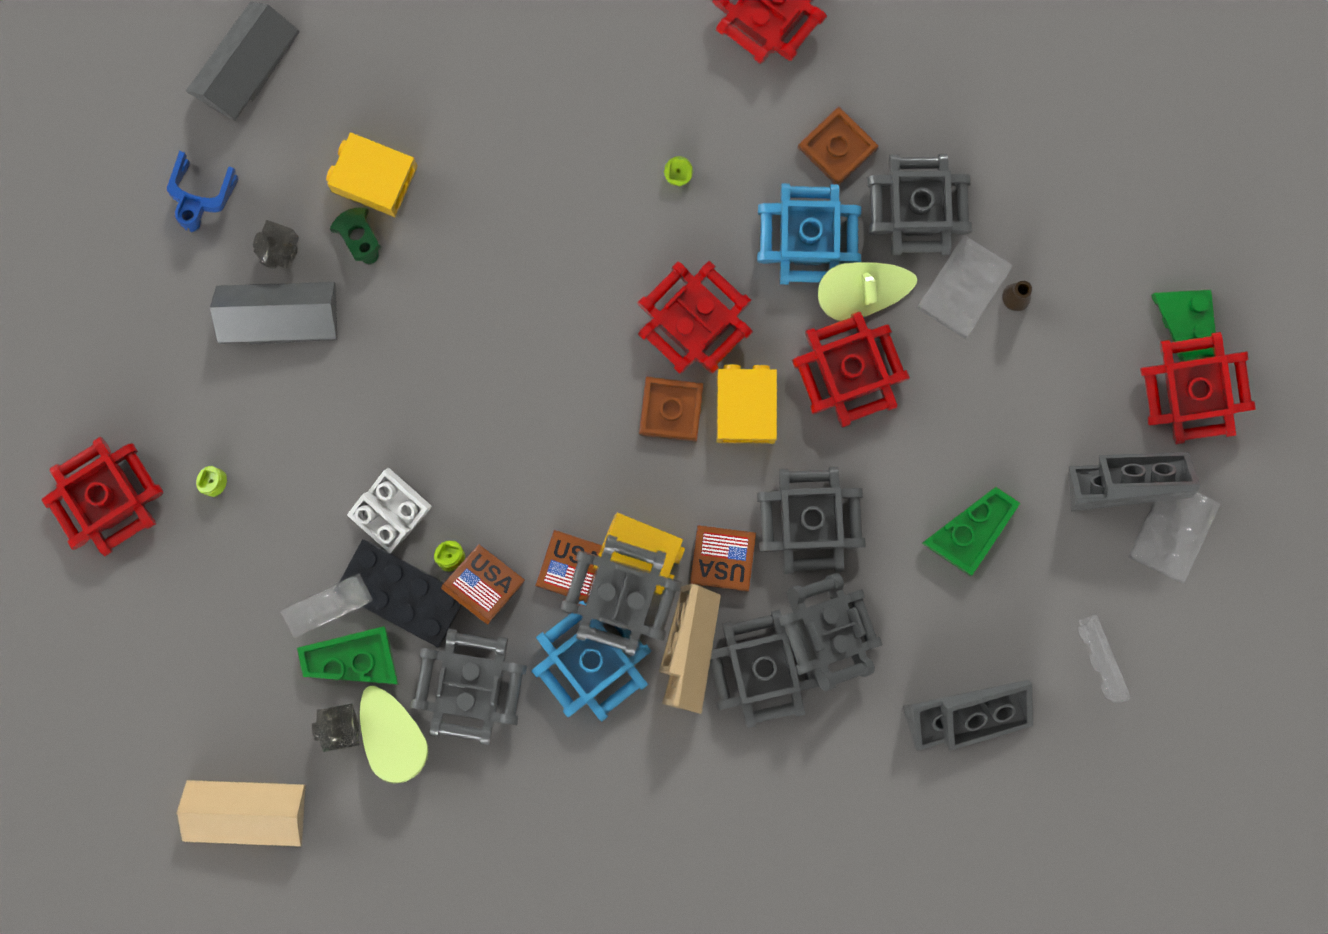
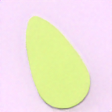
(863, 288)
(391, 737)

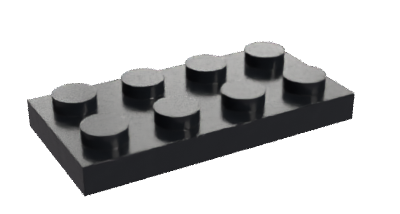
(404, 593)

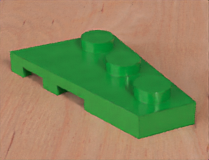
(1187, 317)
(974, 531)
(352, 657)

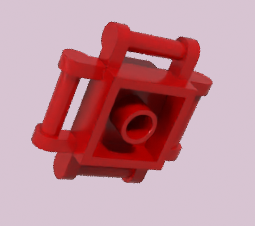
(768, 24)
(694, 318)
(851, 368)
(1198, 388)
(101, 496)

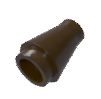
(1013, 299)

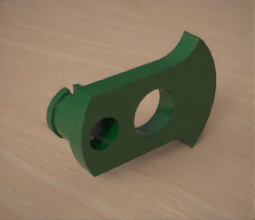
(366, 247)

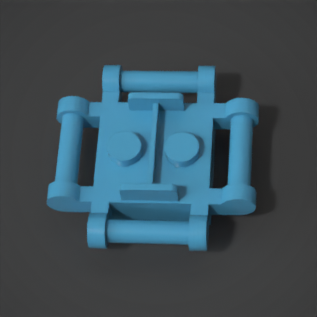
(808, 232)
(588, 667)

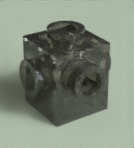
(275, 245)
(336, 727)

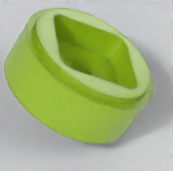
(678, 171)
(211, 481)
(449, 555)

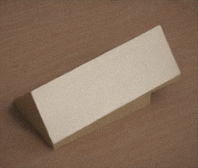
(690, 648)
(242, 813)

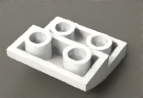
(389, 510)

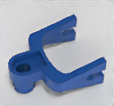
(194, 206)

